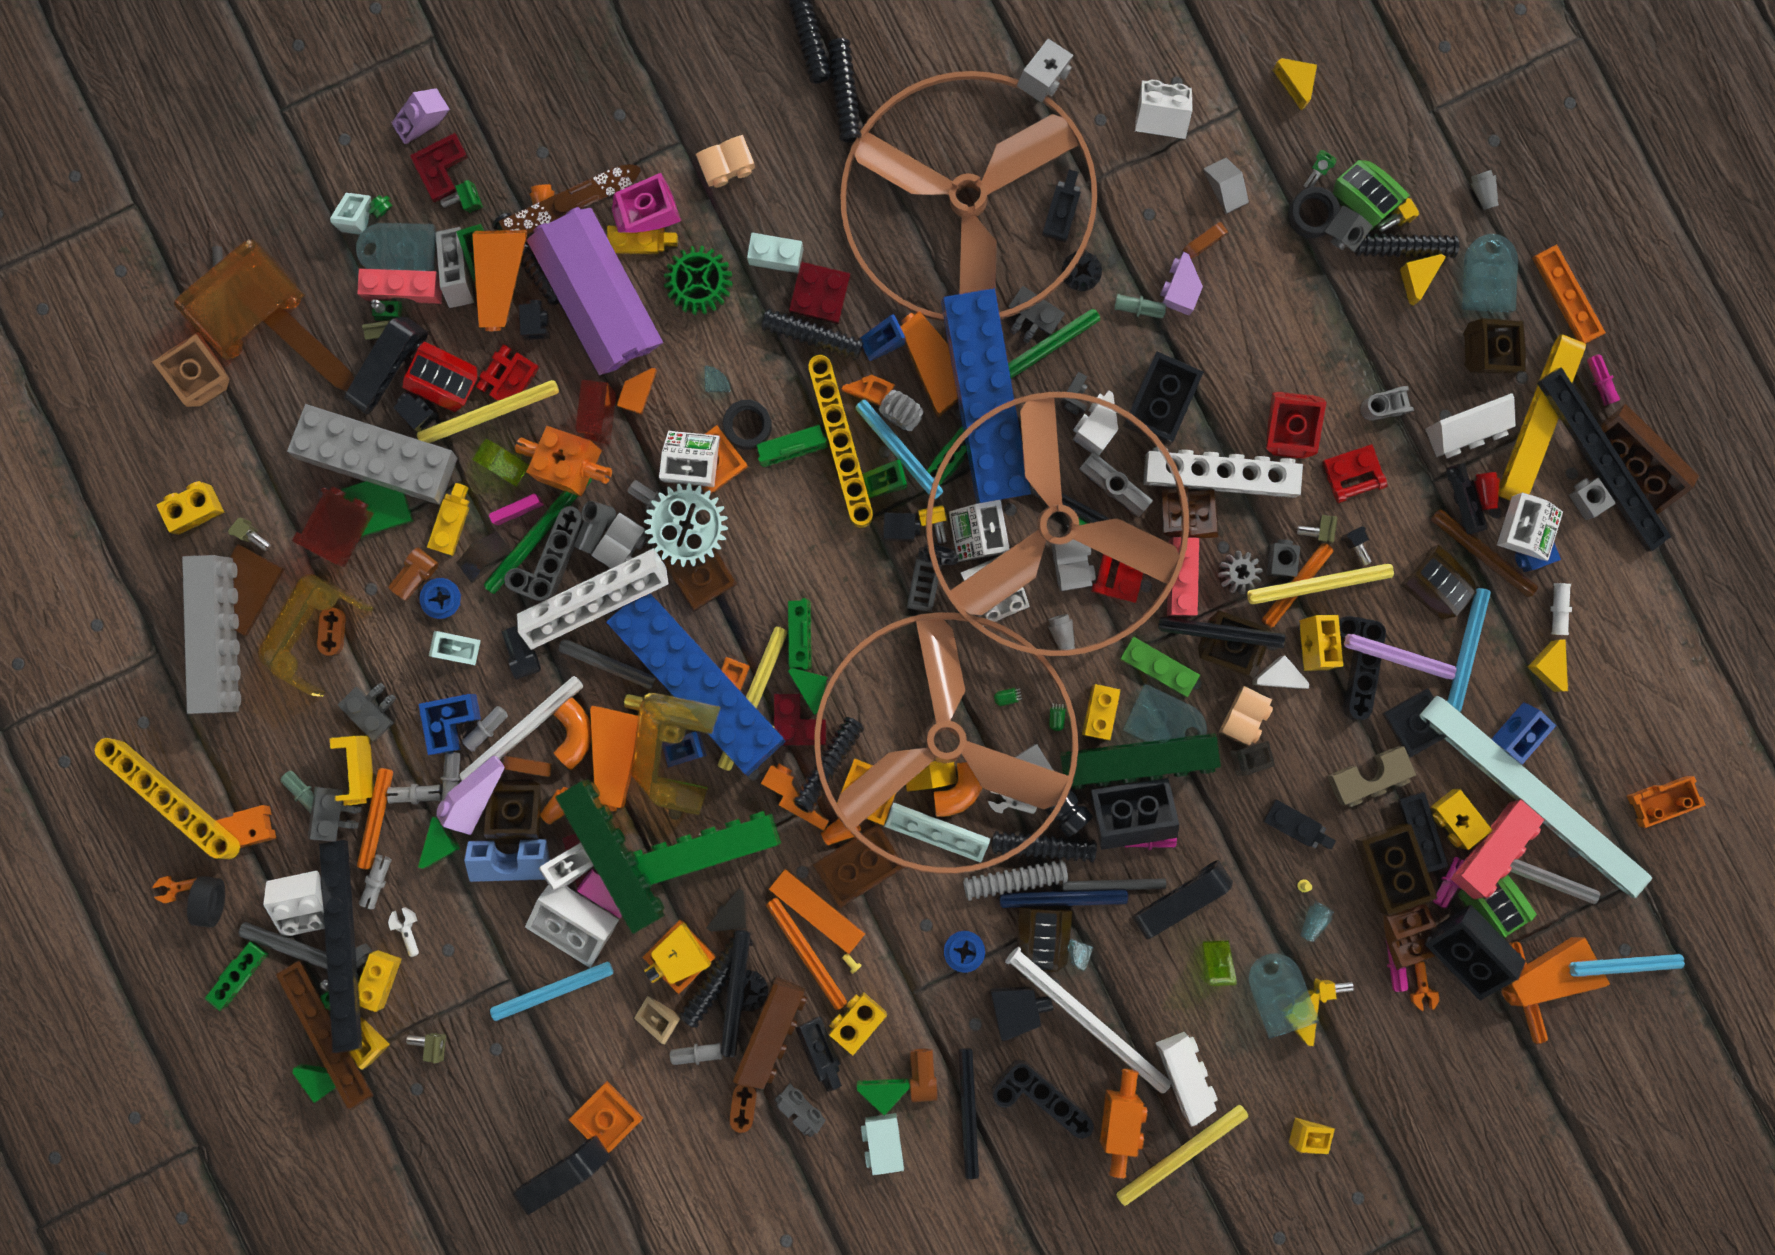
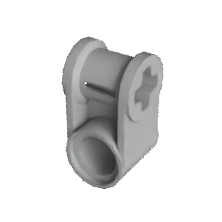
(1391, 403)

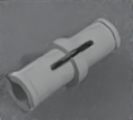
(414, 794)
(375, 881)

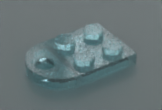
(398, 246)
(1489, 277)
(1162, 716)
(1281, 996)

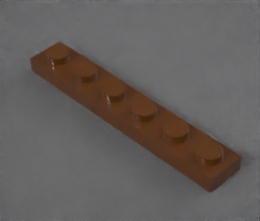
(317, 1024)

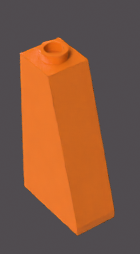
(496, 272)
(931, 360)
(612, 754)
(1550, 975)

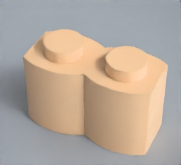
(726, 161)
(1246, 716)

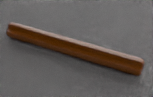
(1484, 553)

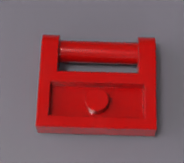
(1353, 465)
(1125, 584)

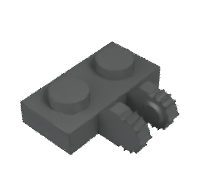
(1041, 315)
(366, 713)
(326, 813)

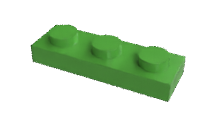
(1160, 667)

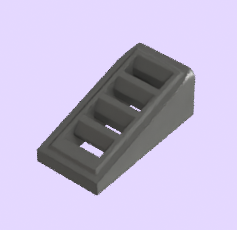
(916, 605)

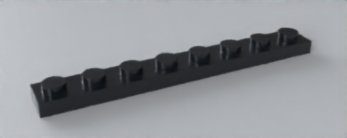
(1604, 459)
(340, 946)

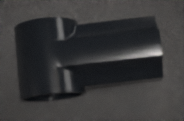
(522, 659)

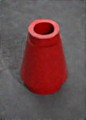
(1488, 489)

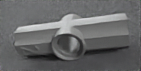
(1129, 496)

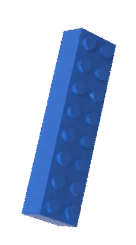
(981, 386)
(693, 676)

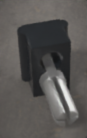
(1355, 540)

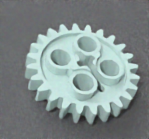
(708, 533)

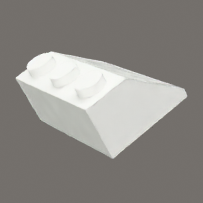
(1472, 426)
(571, 923)
(1187, 1077)

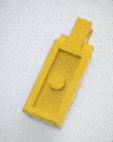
(641, 242)
(450, 521)

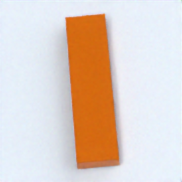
(1568, 295)
(817, 911)

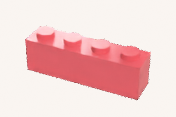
(1495, 852)

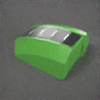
(1369, 191)
(1504, 909)

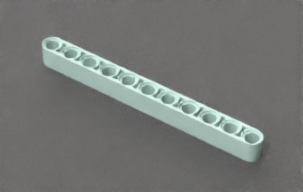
(1523, 785)

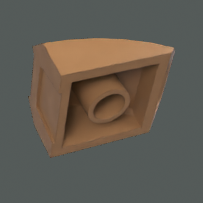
(193, 371)

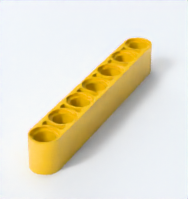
(1539, 423)
(837, 429)
(156, 793)

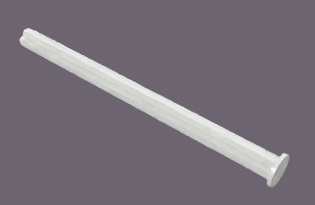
(1088, 1020)

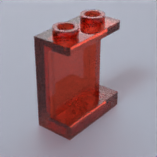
(596, 411)
(334, 526)

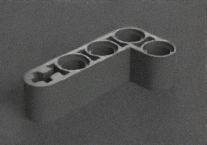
(550, 552)

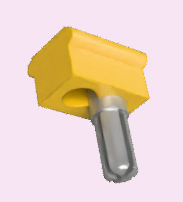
(1404, 213)
(938, 517)
(1328, 989)

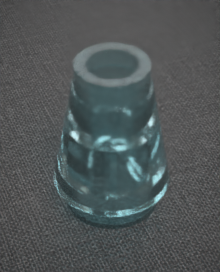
(1316, 921)

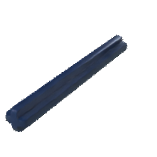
(1070, 898)

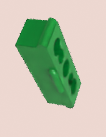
(791, 446)
(950, 467)
(800, 634)
(228, 976)

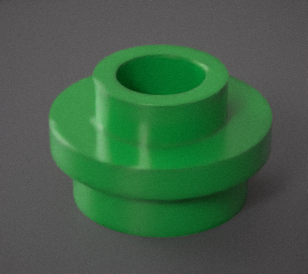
(380, 206)

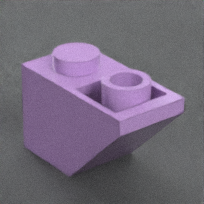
(420, 114)
(1184, 286)

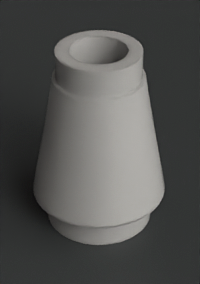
(1485, 189)
(1062, 631)

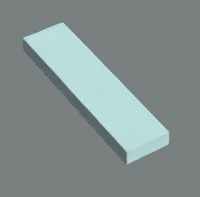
(937, 832)

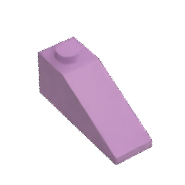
(468, 799)

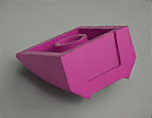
(645, 206)

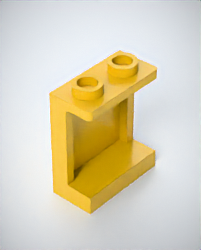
(359, 768)

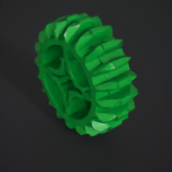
(706, 272)

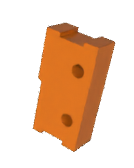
(1665, 801)
(248, 826)

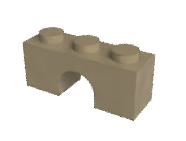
(1393, 769)

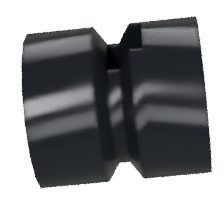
(1071, 816)

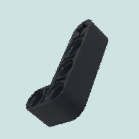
(383, 362)
(1359, 668)
(1183, 901)
(1046, 1101)
(562, 1176)

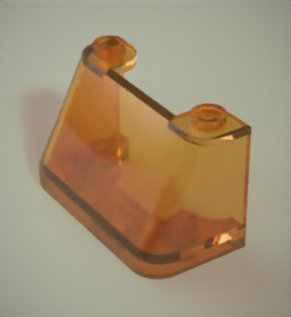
(237, 297)

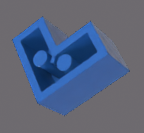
(440, 721)

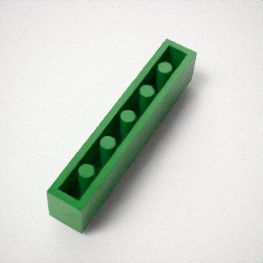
(708, 849)

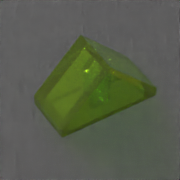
(500, 462)
(1218, 964)

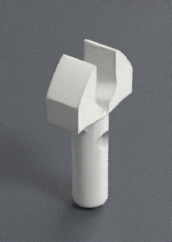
(1012, 803)
(405, 929)

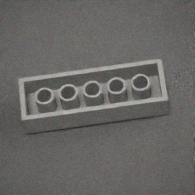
(372, 454)
(211, 634)

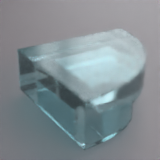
(715, 380)
(1079, 954)

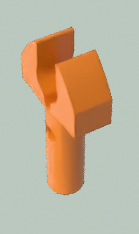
(174, 886)
(1416, 998)

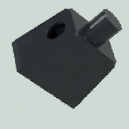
(1018, 1010)

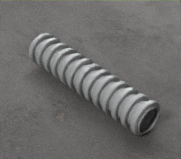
(1015, 880)

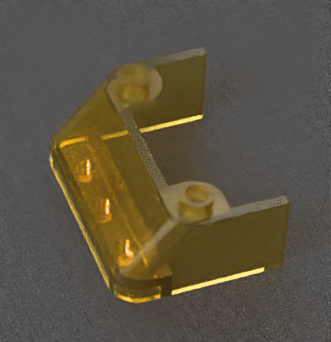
(307, 595)
(666, 720)

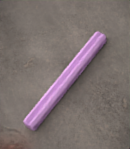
(1399, 656)

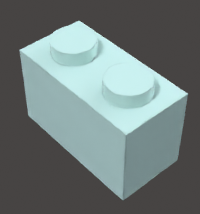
(775, 252)
(883, 1143)

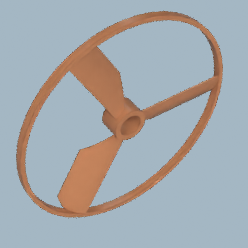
(1009, 162)
(1110, 537)
(992, 769)

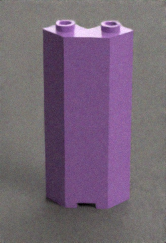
(594, 290)

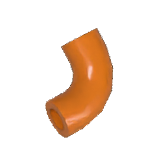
(578, 733)
(960, 796)

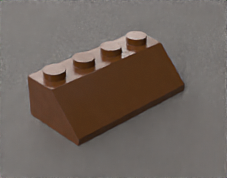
(1652, 463)
(769, 1034)

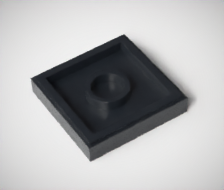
(1409, 727)

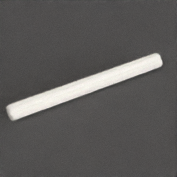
(527, 725)

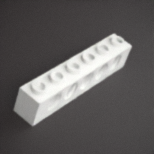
(1289, 473)
(592, 599)

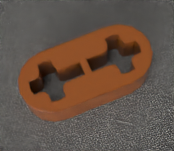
(1205, 240)
(325, 631)
(527, 766)
(737, 1105)

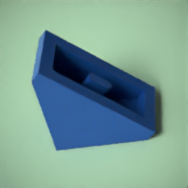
(883, 338)
(686, 750)

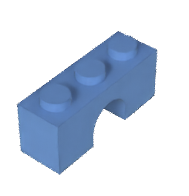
(489, 864)

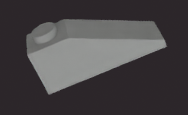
(453, 269)

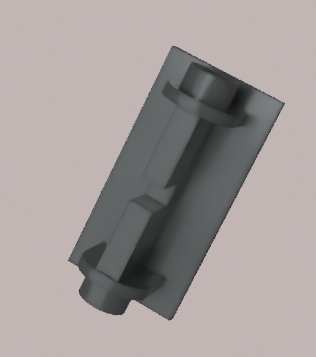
(808, 1118)

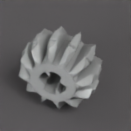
(901, 410)
(1232, 576)

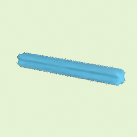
(897, 447)
(1468, 648)
(1626, 965)
(551, 991)

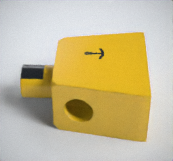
(677, 957)

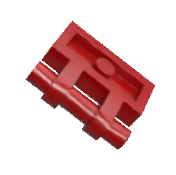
(514, 379)

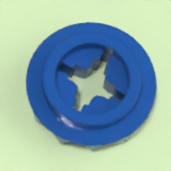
(430, 592)
(971, 961)

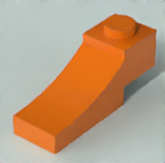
(780, 781)

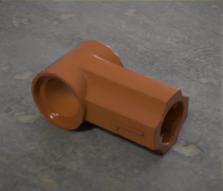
(417, 567)
(923, 1081)

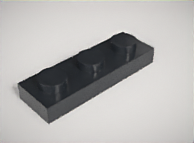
(1418, 814)

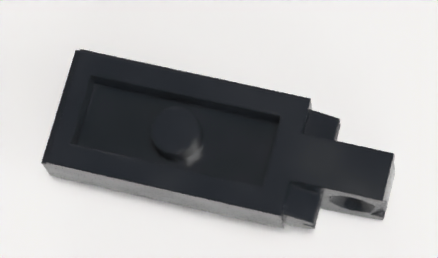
(1062, 208)
(1467, 499)
(1297, 825)
(820, 1052)

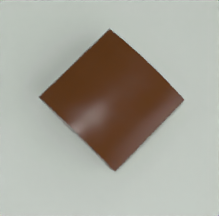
(1201, 510)
(1407, 935)

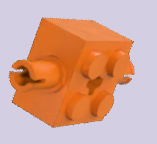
(563, 461)
(1122, 1123)

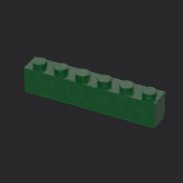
(1143, 759)
(610, 855)

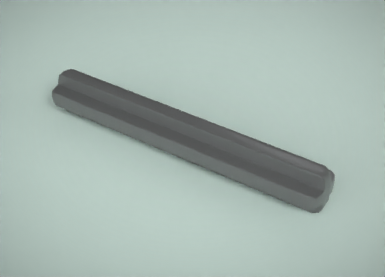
(606, 663)
(283, 944)

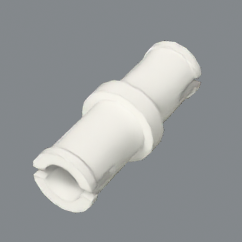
(1561, 609)

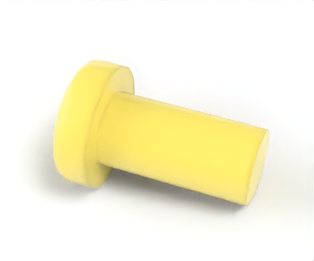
(1304, 885)
(851, 963)

